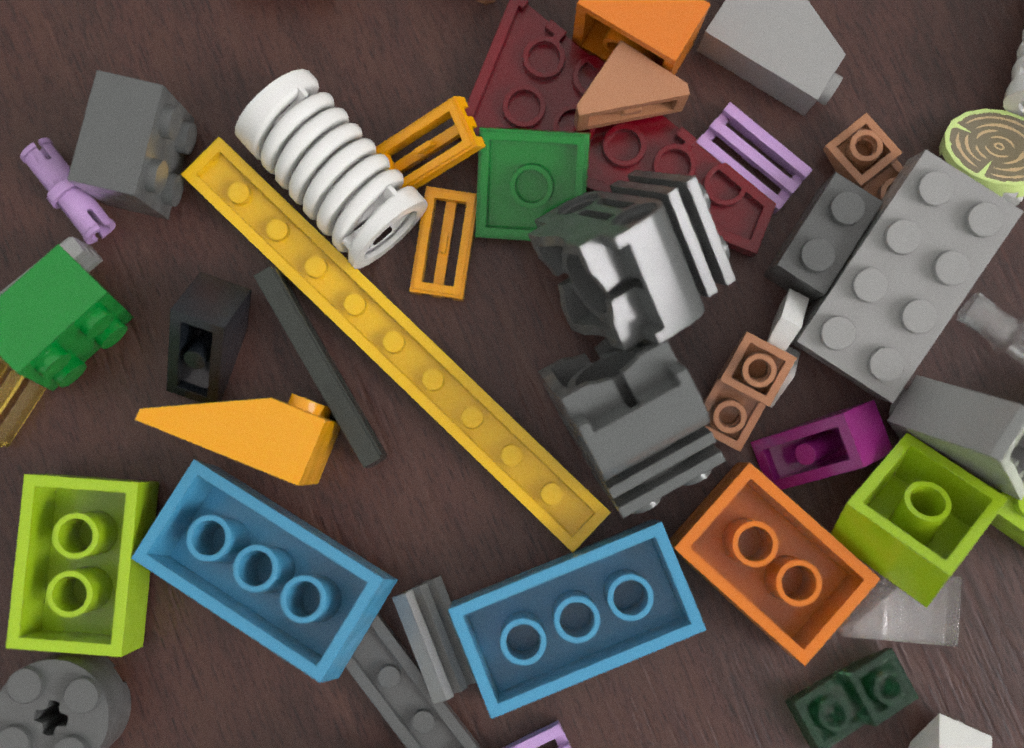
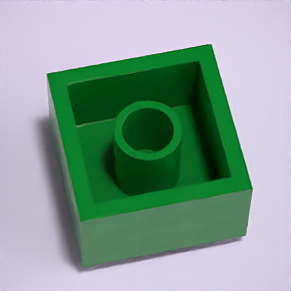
(57, 320)

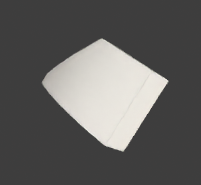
(785, 328)

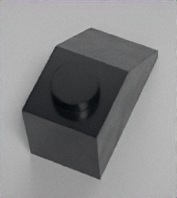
(206, 337)

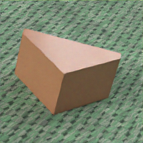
(629, 90)

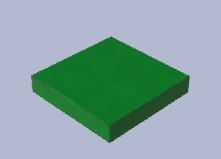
(526, 177)

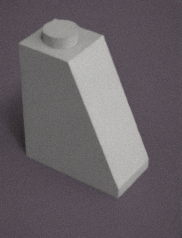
(777, 49)
(966, 428)

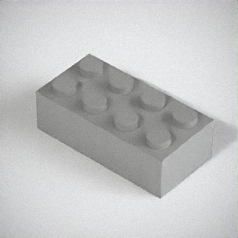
(906, 275)

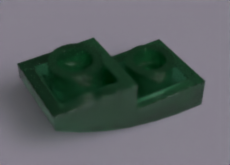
(852, 697)

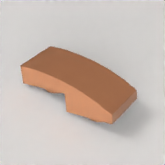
(865, 156)
(745, 388)

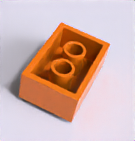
(773, 561)

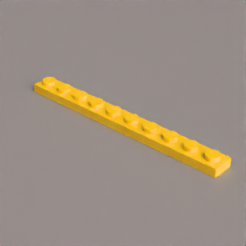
(396, 345)

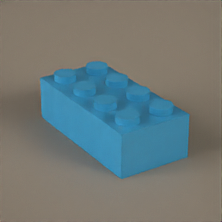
(264, 570)
(575, 617)

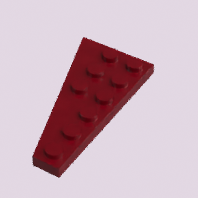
(535, 83)

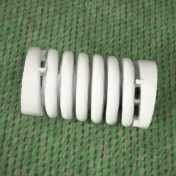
(329, 167)

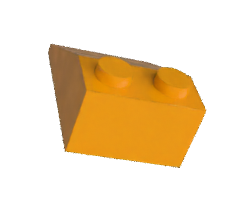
(264, 433)

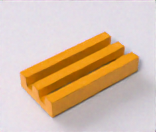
(462, 127)
(438, 288)

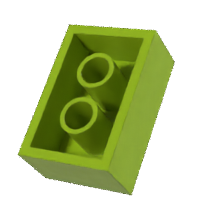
(75, 565)

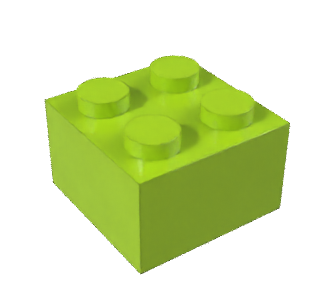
(917, 518)

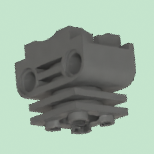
(634, 257)
(634, 421)

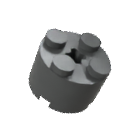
(61, 685)

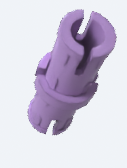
(75, 203)

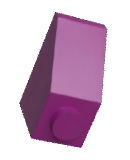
(823, 446)

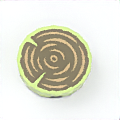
(987, 149)

